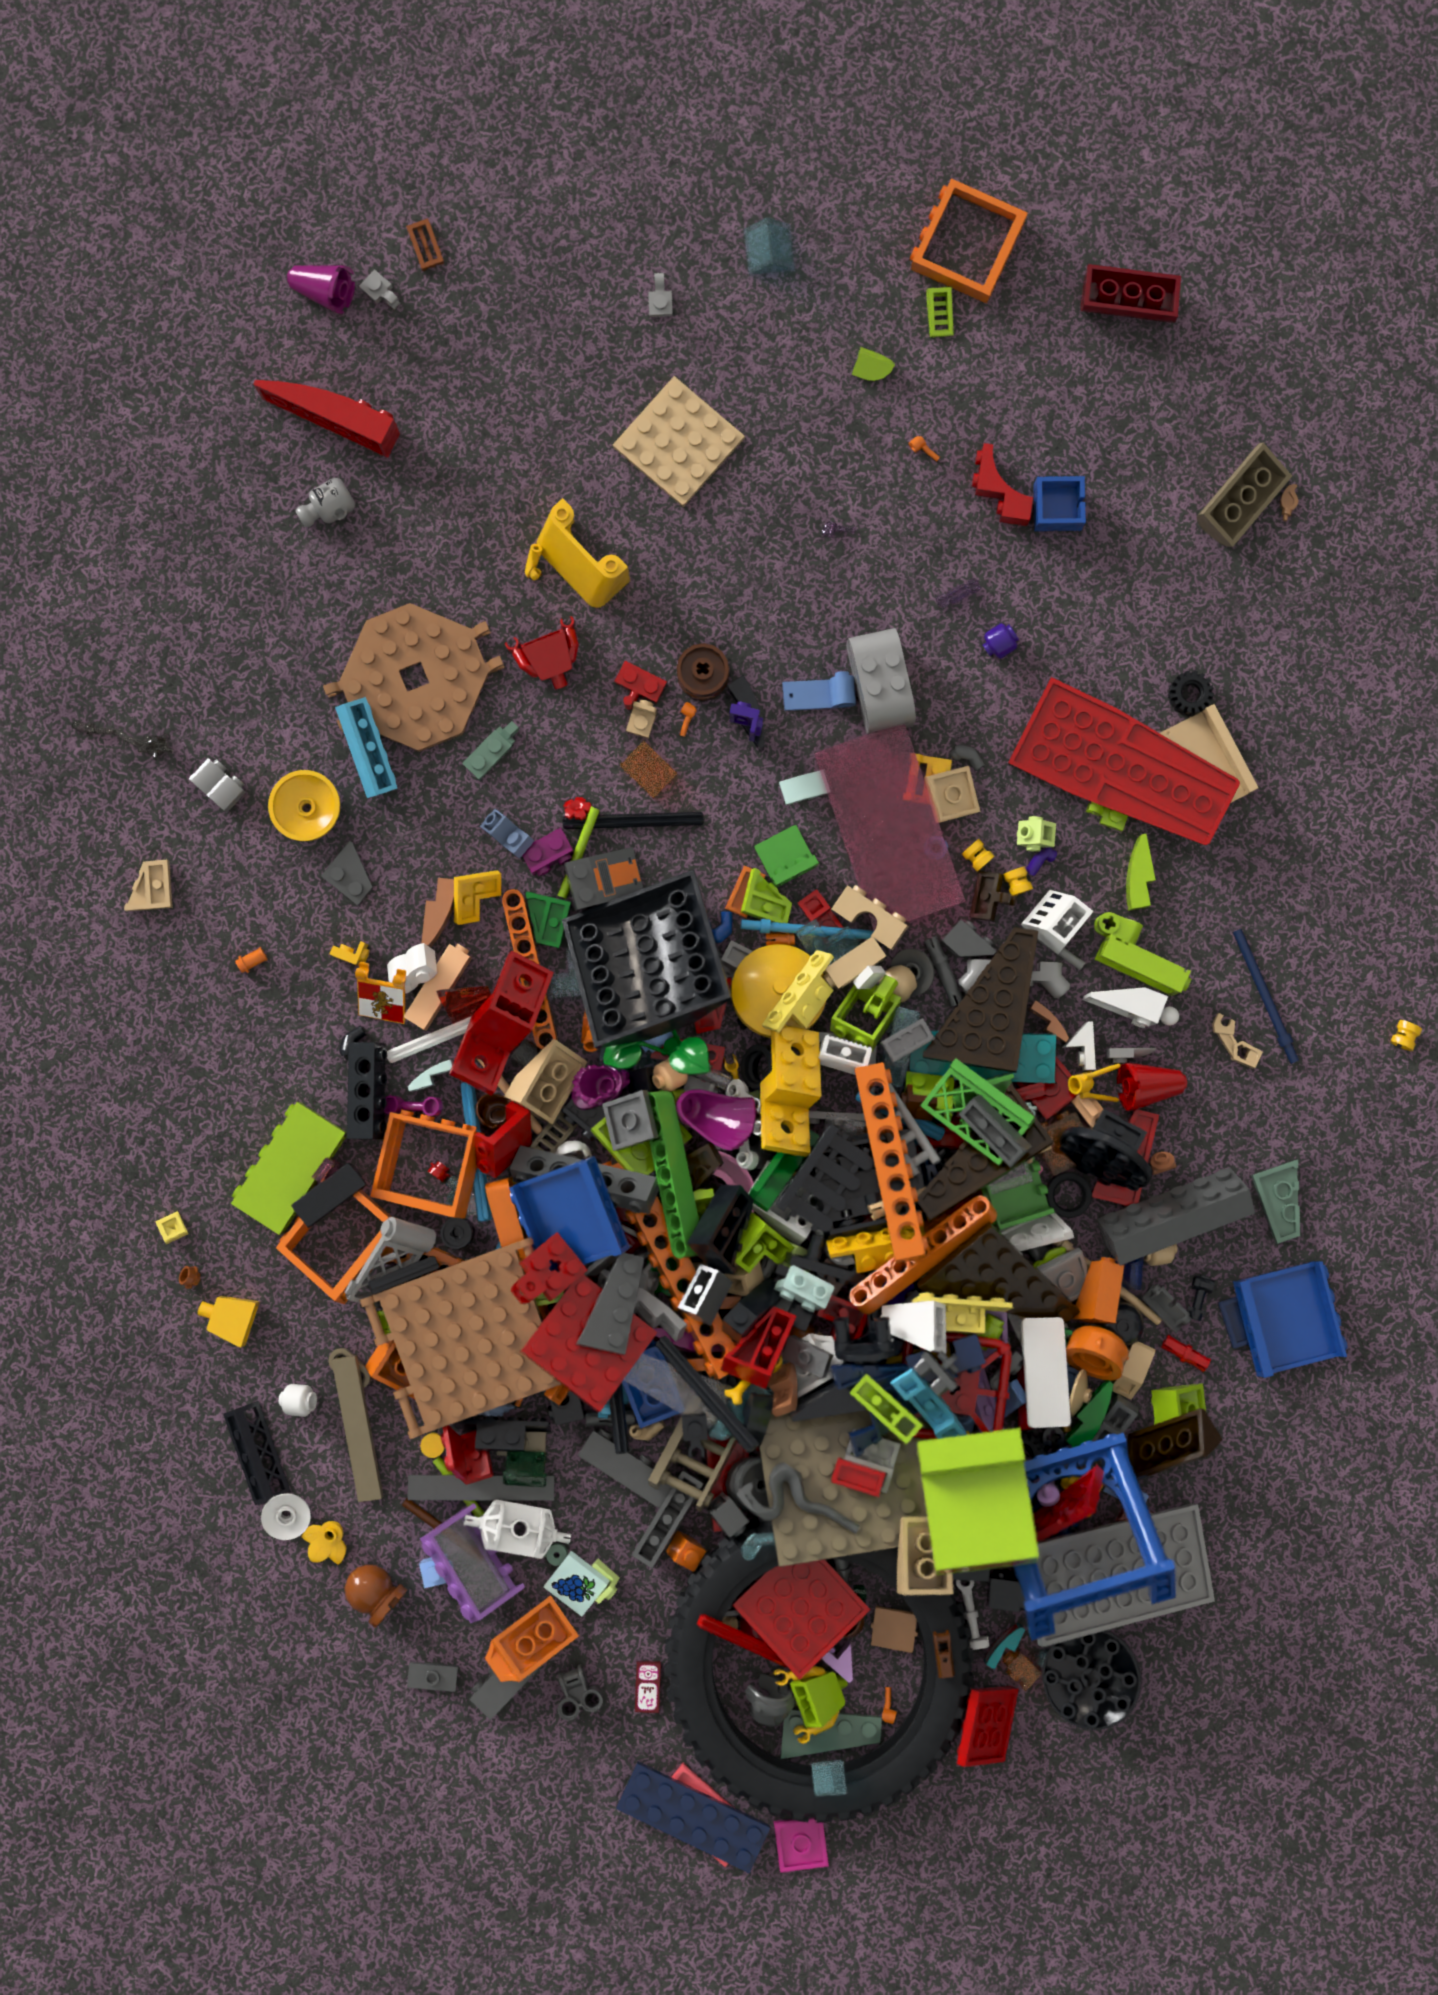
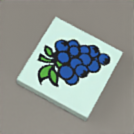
(576, 1583)

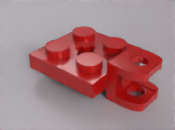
(539, 1277)

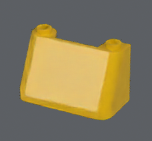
(590, 579)

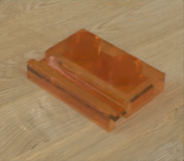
(648, 769)

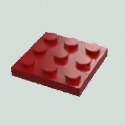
(987, 1726)

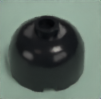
(1128, 1324)

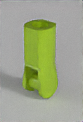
(882, 995)

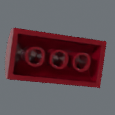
(1131, 293)

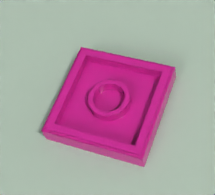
(800, 1845)

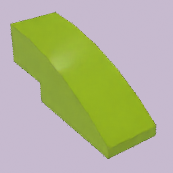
(1139, 874)

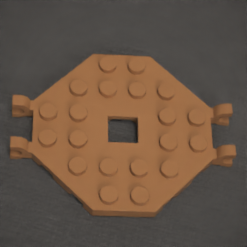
(449, 661)

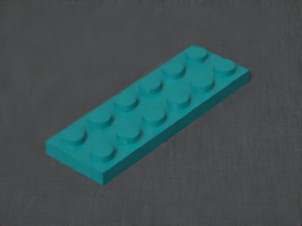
(1034, 1065)

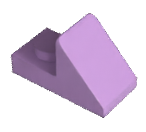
(841, 1662)

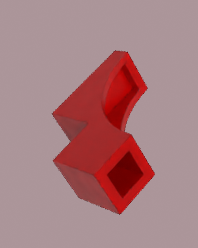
(1014, 507)

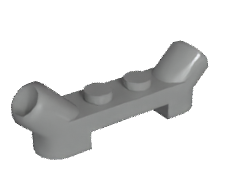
(1047, 974)

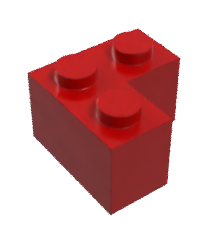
(840, 1307)

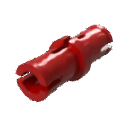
(1186, 1353)

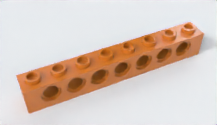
(903, 1249)
(669, 1280)

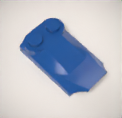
(646, 1408)

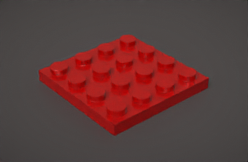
(583, 1370)
(801, 1612)

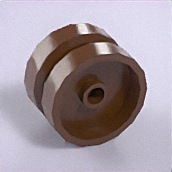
(702, 658)

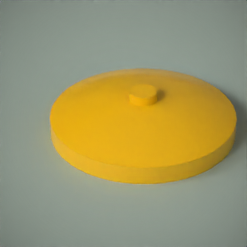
(763, 980)

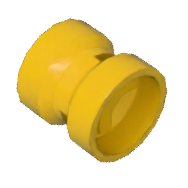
(981, 859)
(1018, 881)
(1406, 1035)

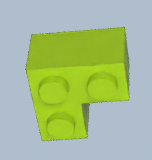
(760, 1241)

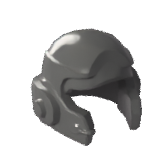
(770, 1709)

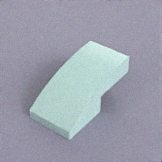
(802, 787)
(426, 1078)

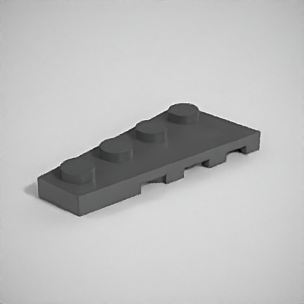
(613, 1313)

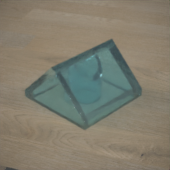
(769, 247)

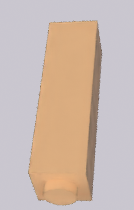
(449, 970)

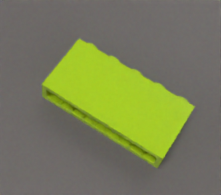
(287, 1167)

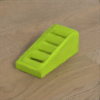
(940, 292)

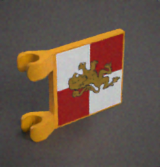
(381, 998)

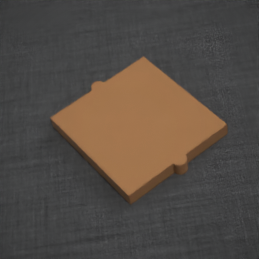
(894, 1629)

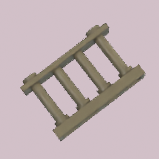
(673, 1454)

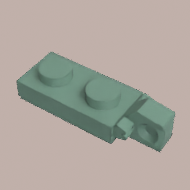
(491, 750)

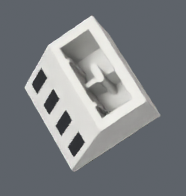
(1057, 919)

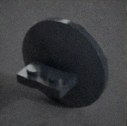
(1108, 1151)
(1092, 1680)

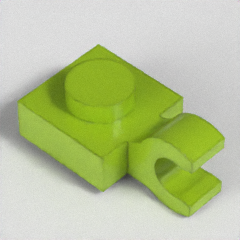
(1108, 817)

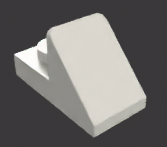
(1085, 1039)

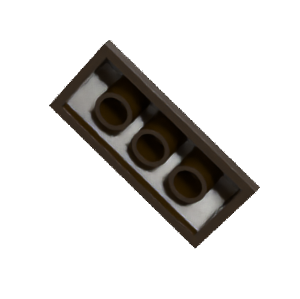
(1172, 1443)

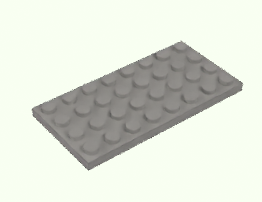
(1112, 1550)

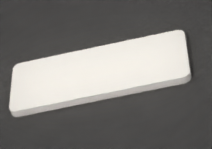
(1045, 1372)

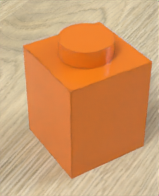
(685, 1551)

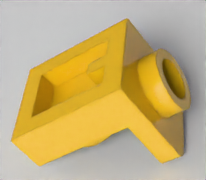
(346, 953)

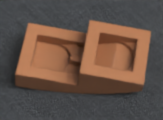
(1053, 1025)
(785, 1389)

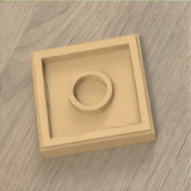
(952, 794)

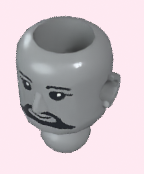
(328, 501)

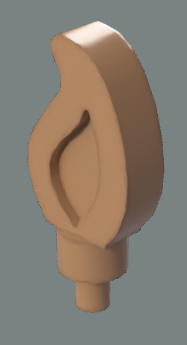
(1288, 501)

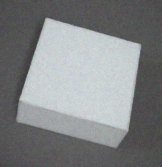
(869, 977)

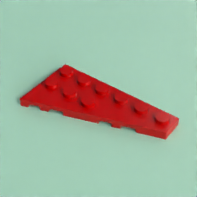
(1074, 1504)

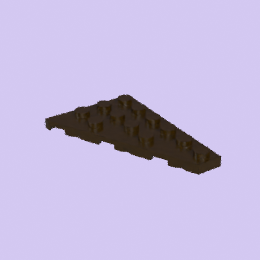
(991, 1017)
(996, 1269)

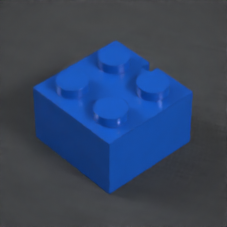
(1057, 503)

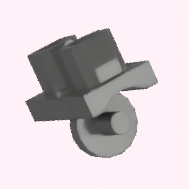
(944, 1381)

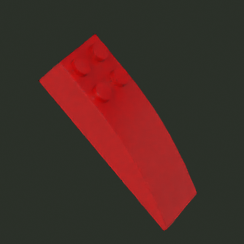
(335, 413)

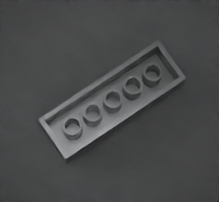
(1175, 1216)

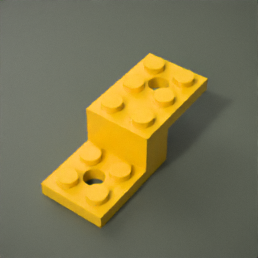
(790, 1091)

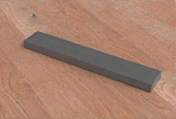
(450, 1488)

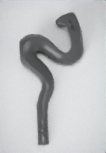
(780, 1474)

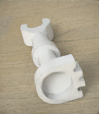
(976, 1641)

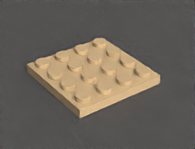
(678, 441)

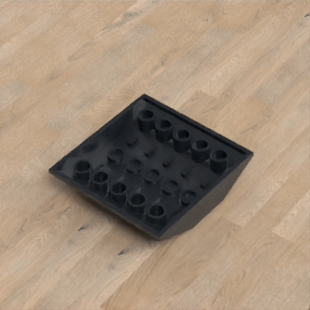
(646, 962)

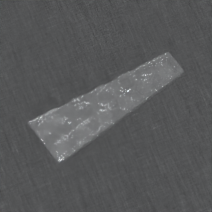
(665, 1384)

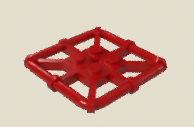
(965, 1399)

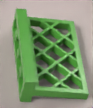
(981, 1087)

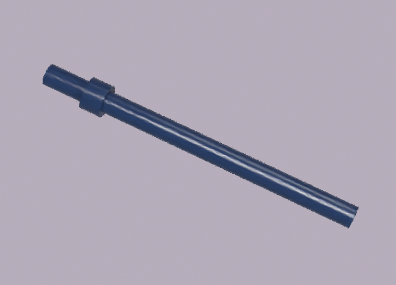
(1285, 1039)

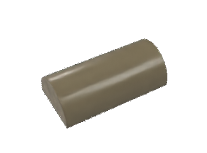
(1244, 496)

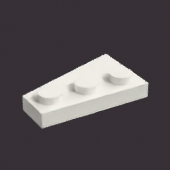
(1038, 1232)

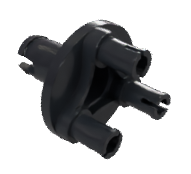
(872, 1347)

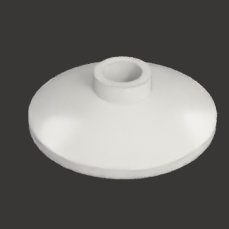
(283, 1526)

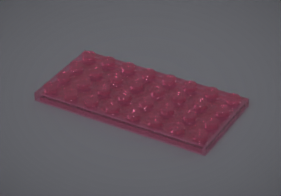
(890, 824)

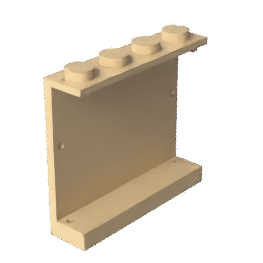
(1210, 739)

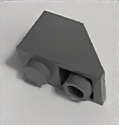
(966, 943)

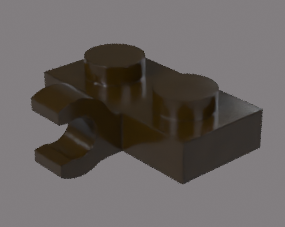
(988, 895)

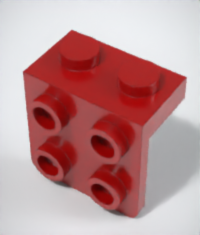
(463, 1458)

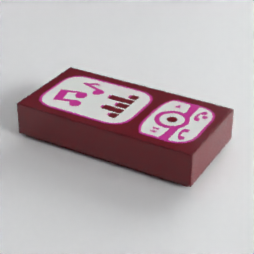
(647, 1686)

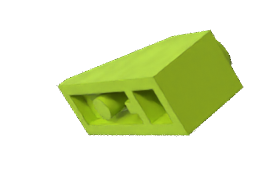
(886, 1408)

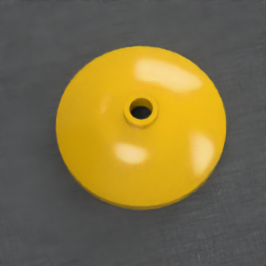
(290, 797)

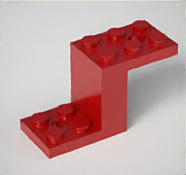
(501, 1023)

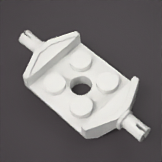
(498, 1531)

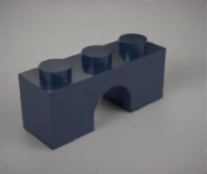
(968, 1353)

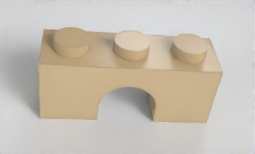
(854, 903)

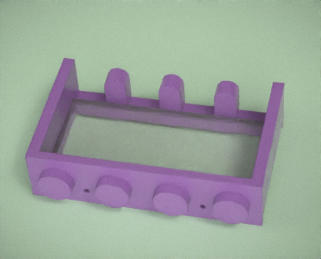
(471, 1572)

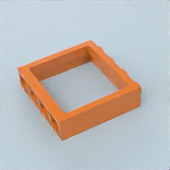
(950, 278)
(389, 1157)
(296, 1233)

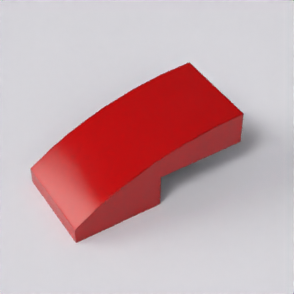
(816, 908)

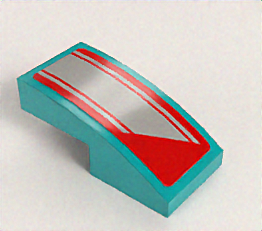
(1009, 1639)

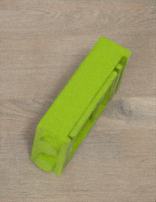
(1143, 965)

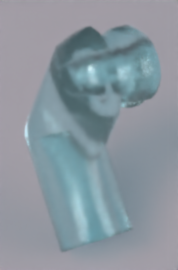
(754, 1543)

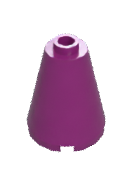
(324, 284)

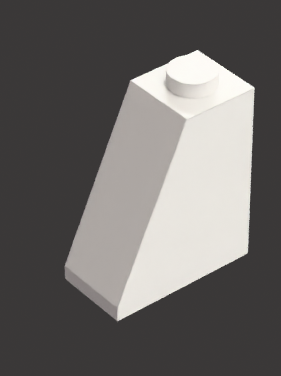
(919, 1323)

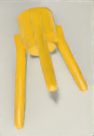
(1083, 1083)

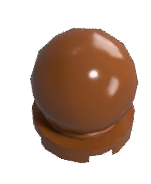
(371, 1592)

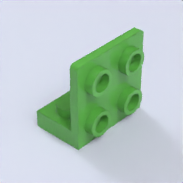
(786, 856)

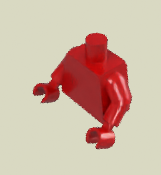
(548, 655)

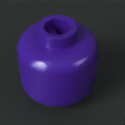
(1000, 640)

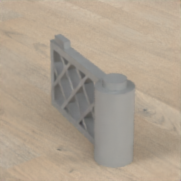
(398, 1235)

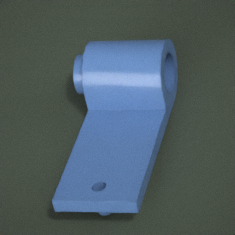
(820, 694)

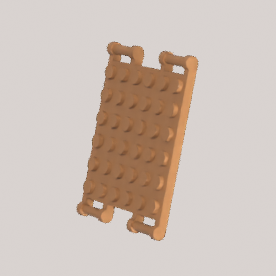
(462, 1338)

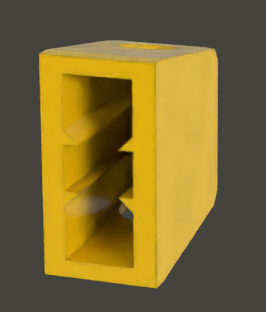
(230, 1318)

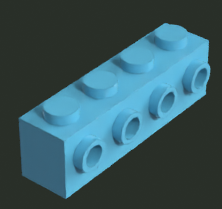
(366, 747)

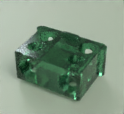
(525, 1469)

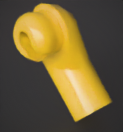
(531, 569)

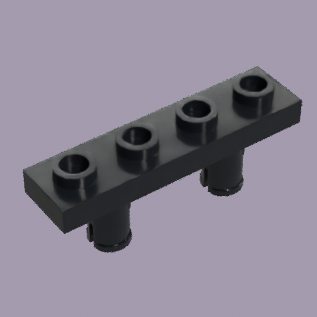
(813, 1262)

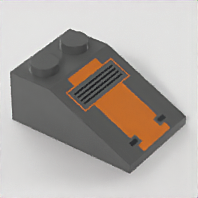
(603, 877)

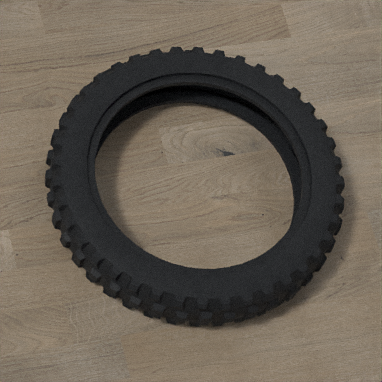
(786, 1785)

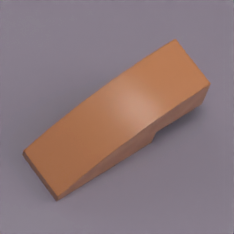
(438, 912)

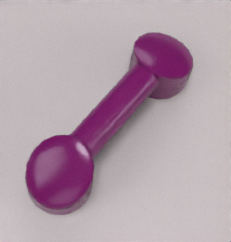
(431, 1106)

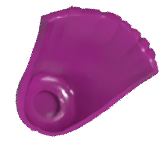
(718, 1117)

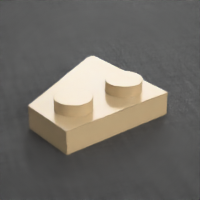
(152, 887)

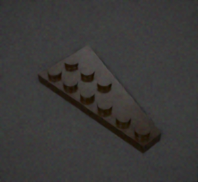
(972, 1171)

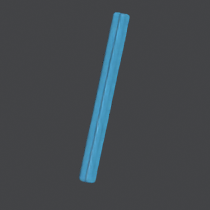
(469, 1107)

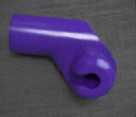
(1039, 858)

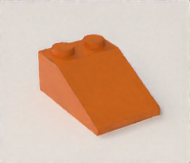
(387, 1367)

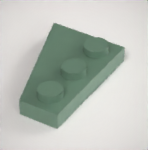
(1279, 1199)

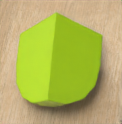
(872, 365)

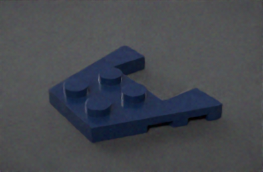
(883, 1375)

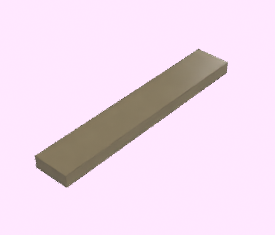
(357, 1428)

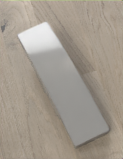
(653, 1311)

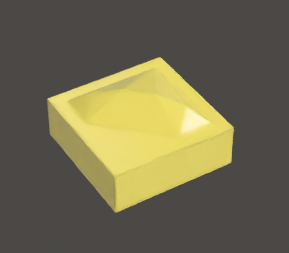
(171, 1227)

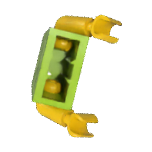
(818, 1699)

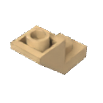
(1134, 1370)

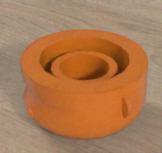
(1097, 1352)

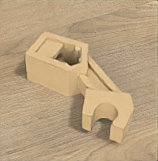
(1226, 1034)

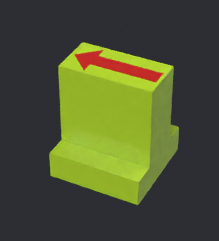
(977, 1502)

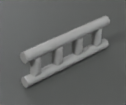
(914, 1133)

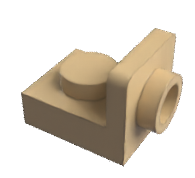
(642, 719)

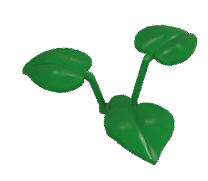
(685, 1057)

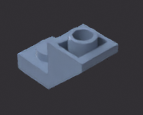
(507, 833)

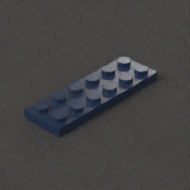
(693, 1817)

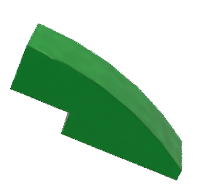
(1091, 1415)

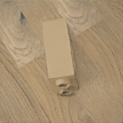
(853, 963)

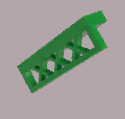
(777, 1176)

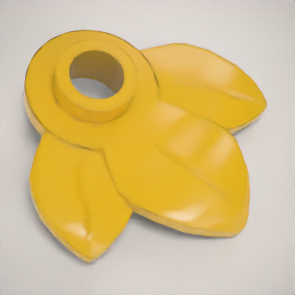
(323, 1545)

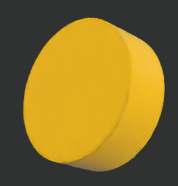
(431, 1445)

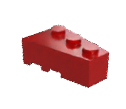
(760, 1350)

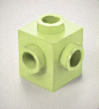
(1036, 834)

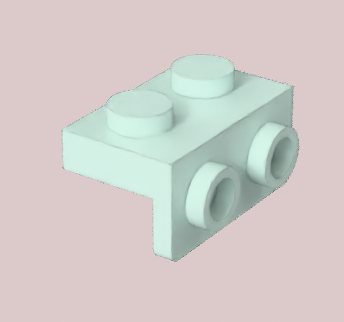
(805, 1288)

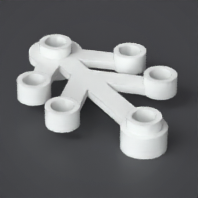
(738, 1089)

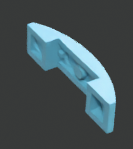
(929, 1405)

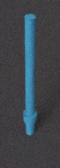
(766, 926)

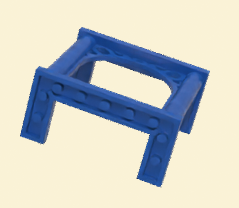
(1158, 1572)

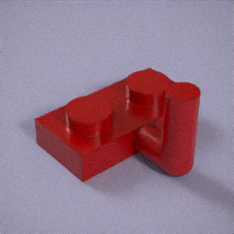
(639, 683)

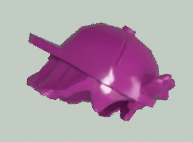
(598, 1085)

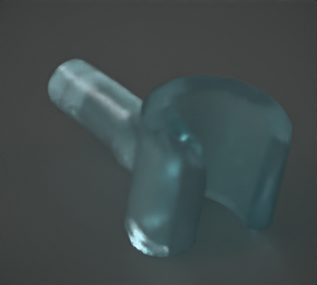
(452, 1184)

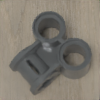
(576, 1688)

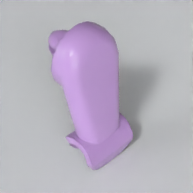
(1048, 1494)

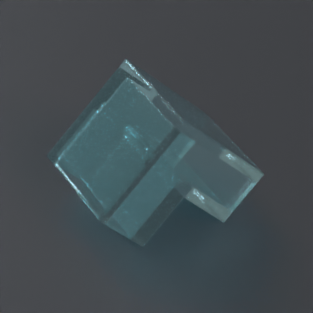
(829, 1777)

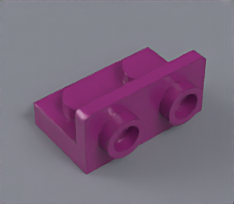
(548, 851)

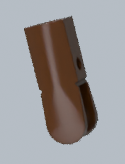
(944, 1657)

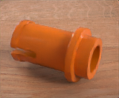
(781, 938)
(251, 960)

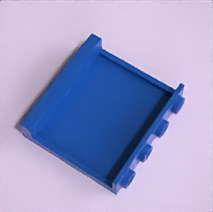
(575, 1206)
(1290, 1318)

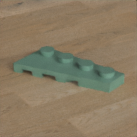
(848, 1732)

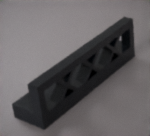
(248, 1453)

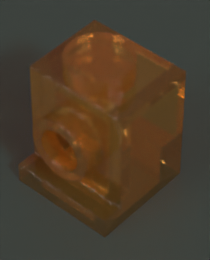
(1021, 1668)

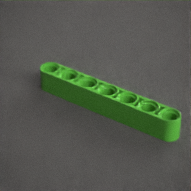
(673, 1174)

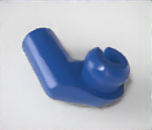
(725, 929)

